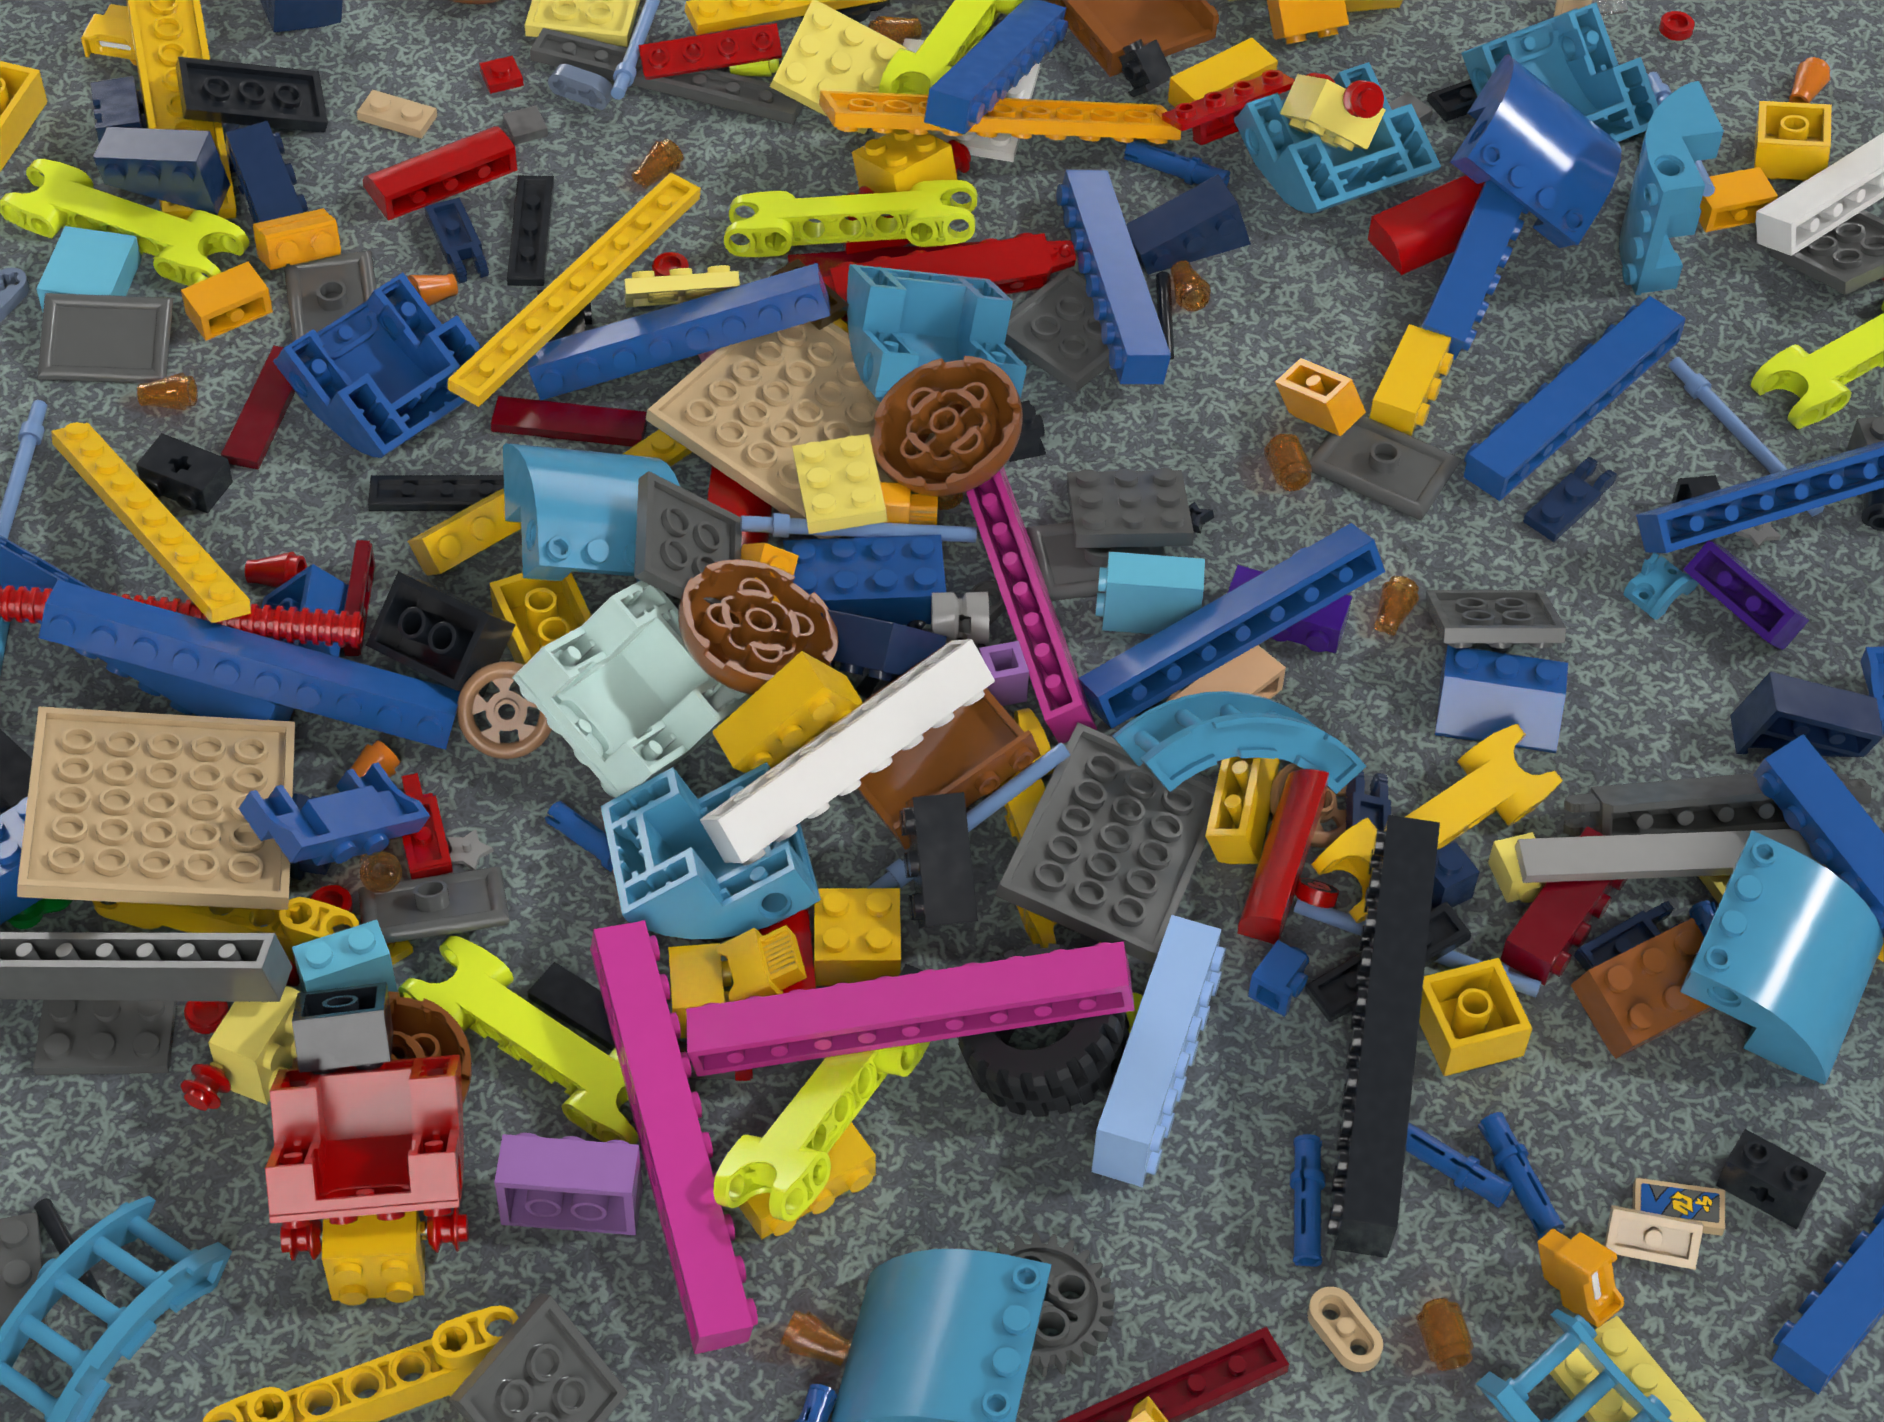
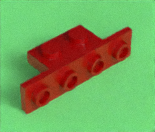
(710, 51)
(1215, 113)

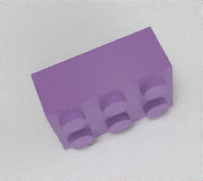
(569, 1184)

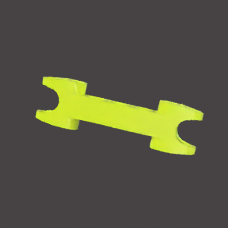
(949, 42)
(70, 200)
(918, 216)
(1822, 375)
(481, 1001)
(793, 1153)

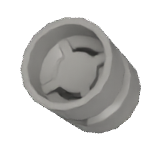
(946, 612)

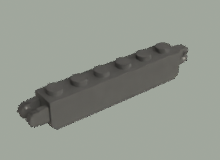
(1685, 806)

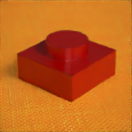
(501, 74)

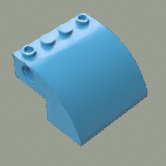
(1577, 63)
(1319, 176)
(1667, 188)
(918, 317)
(575, 508)
(678, 879)
(1787, 956)
(943, 1338)

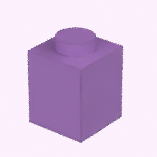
(1009, 672)

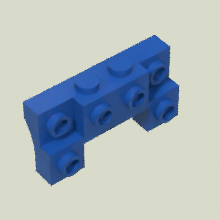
(339, 824)

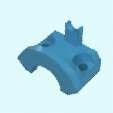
(1658, 585)

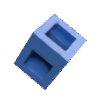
(1279, 977)

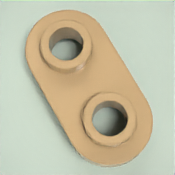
(1347, 1330)

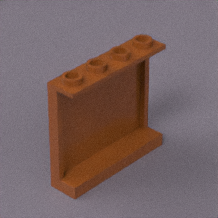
(1112, 24)
(965, 755)

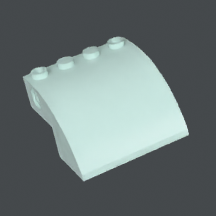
(627, 690)

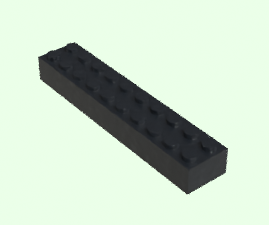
(1383, 1038)

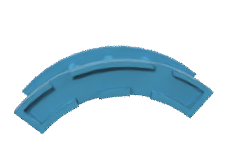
(1214, 726)
(128, 1327)
(1511, 1395)

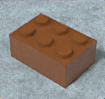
(1639, 990)

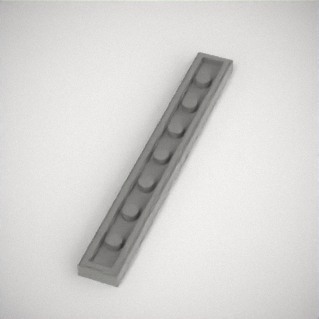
(1640, 855)

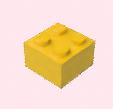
(1792, 139)
(856, 935)
(1473, 1017)

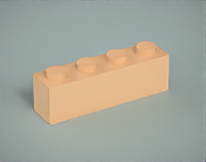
(1249, 673)

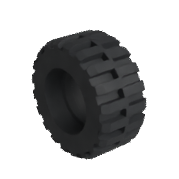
(1051, 1075)

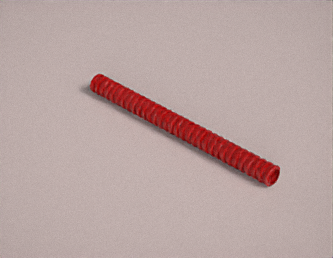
(262, 621)

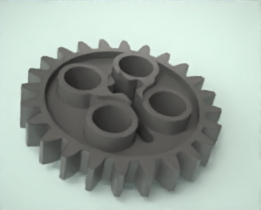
(1091, 1309)

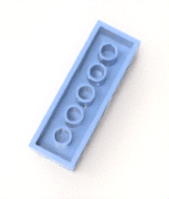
(1159, 1052)

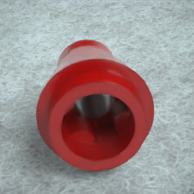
(274, 569)

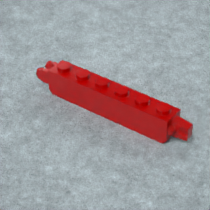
(1011, 263)

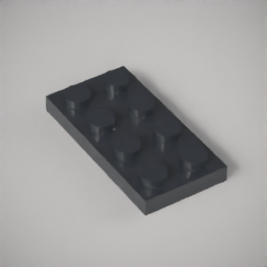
(251, 94)

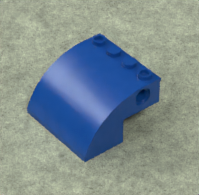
(1539, 152)
(380, 368)

